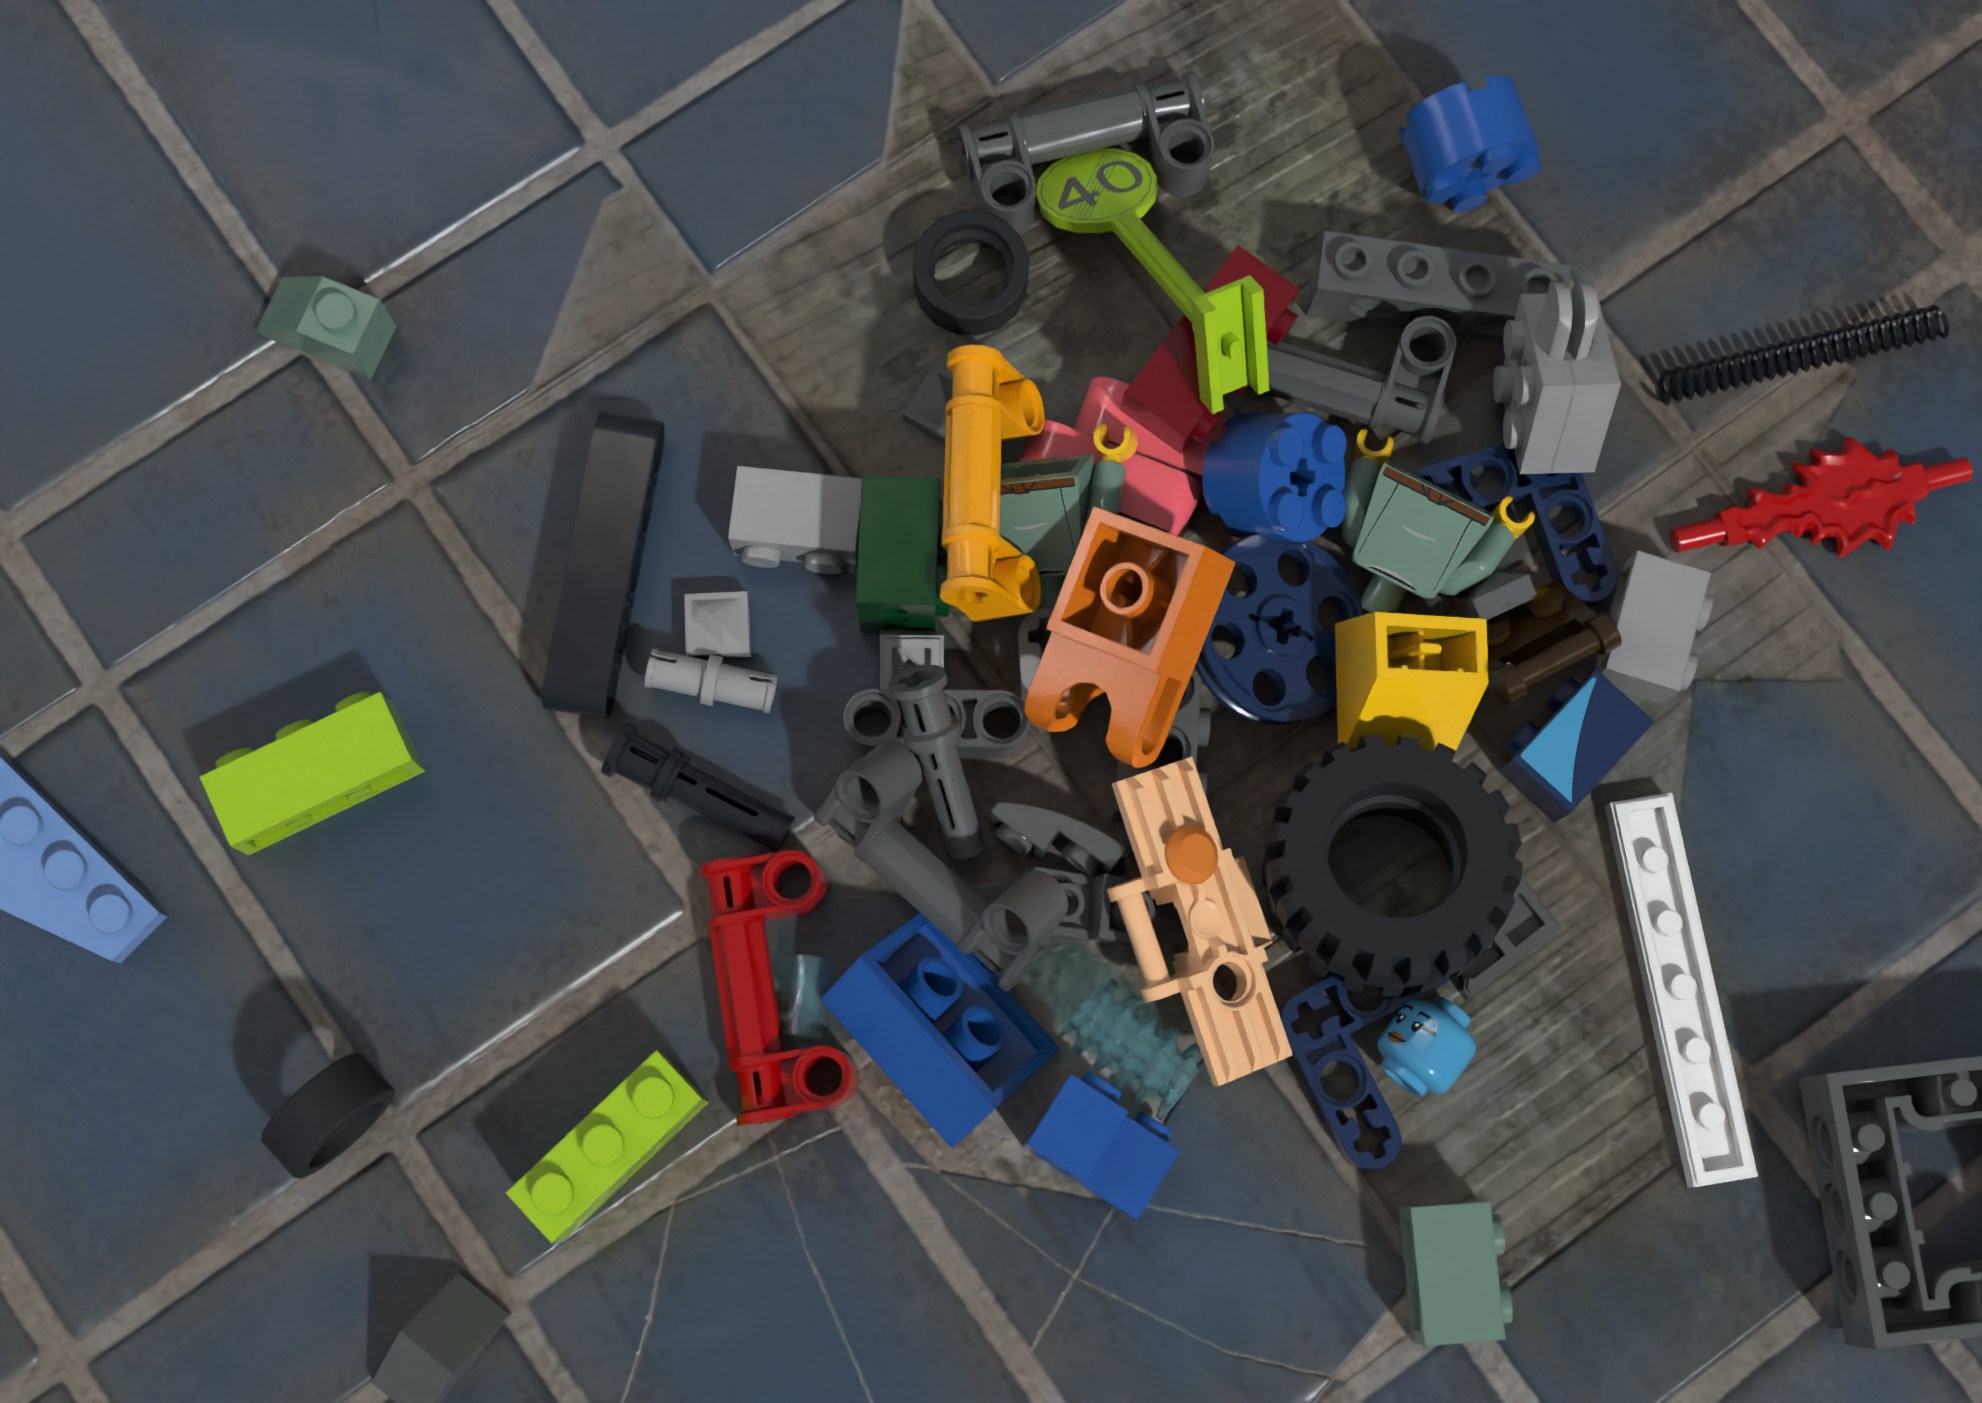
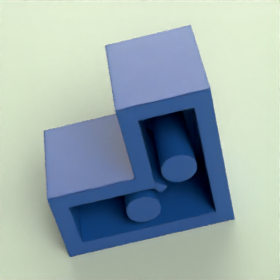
(1101, 1146)

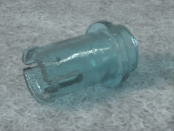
(804, 1009)

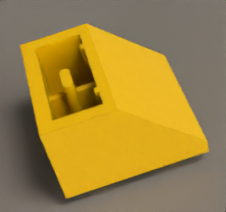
(1409, 677)

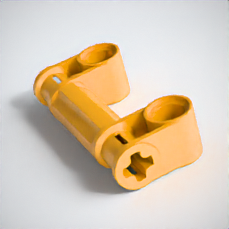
(986, 408)

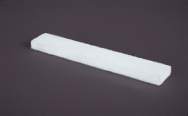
(1680, 991)

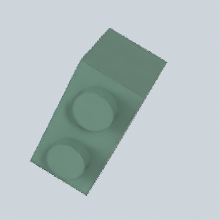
(1454, 1273)

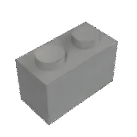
(795, 519)
(1657, 614)

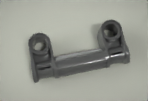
(1165, 115)
(1402, 398)
(1001, 934)

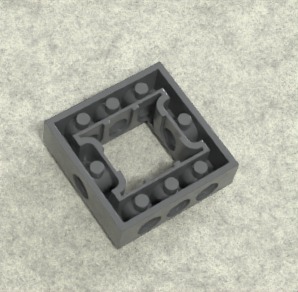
(1867, 1206)

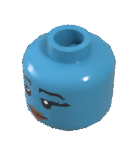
(1427, 1046)

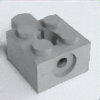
(1557, 380)

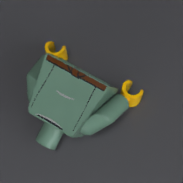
(1052, 499)
(1417, 532)

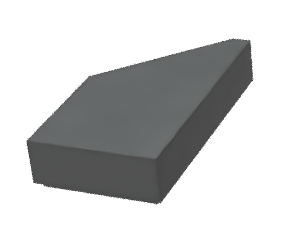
(1523, 931)

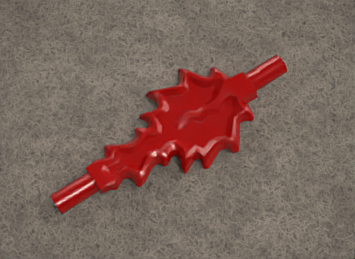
(1840, 497)

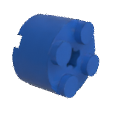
(1470, 143)
(1277, 476)

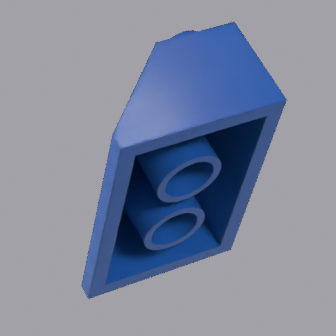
(939, 1027)

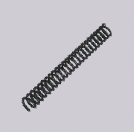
(1763, 369)

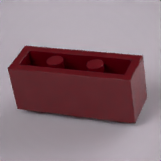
(1166, 390)

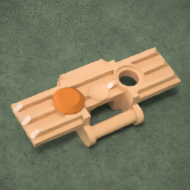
(1219, 912)

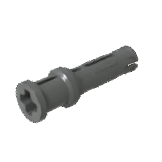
(933, 736)

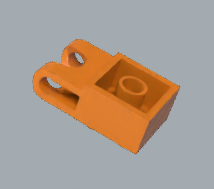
(1127, 628)

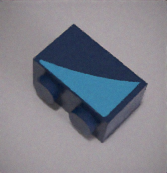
(1575, 745)

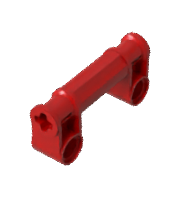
(742, 898)

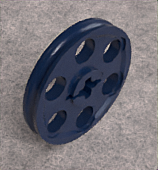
(1296, 615)

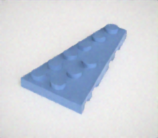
(63, 879)

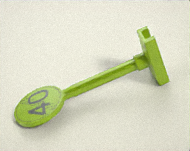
(1111, 193)

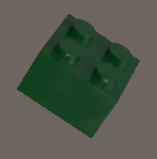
(900, 555)

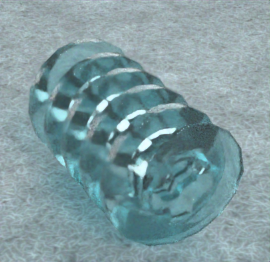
(1133, 1047)

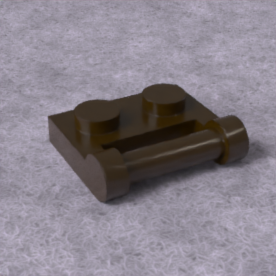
(1543, 639)

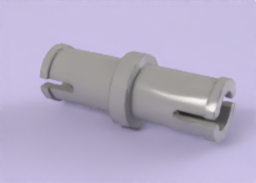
(711, 680)

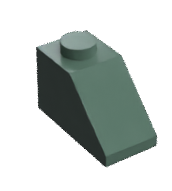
(329, 323)

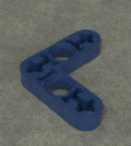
(1539, 496)
(1338, 1046)

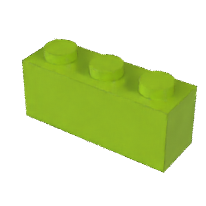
(311, 772)
(607, 1147)

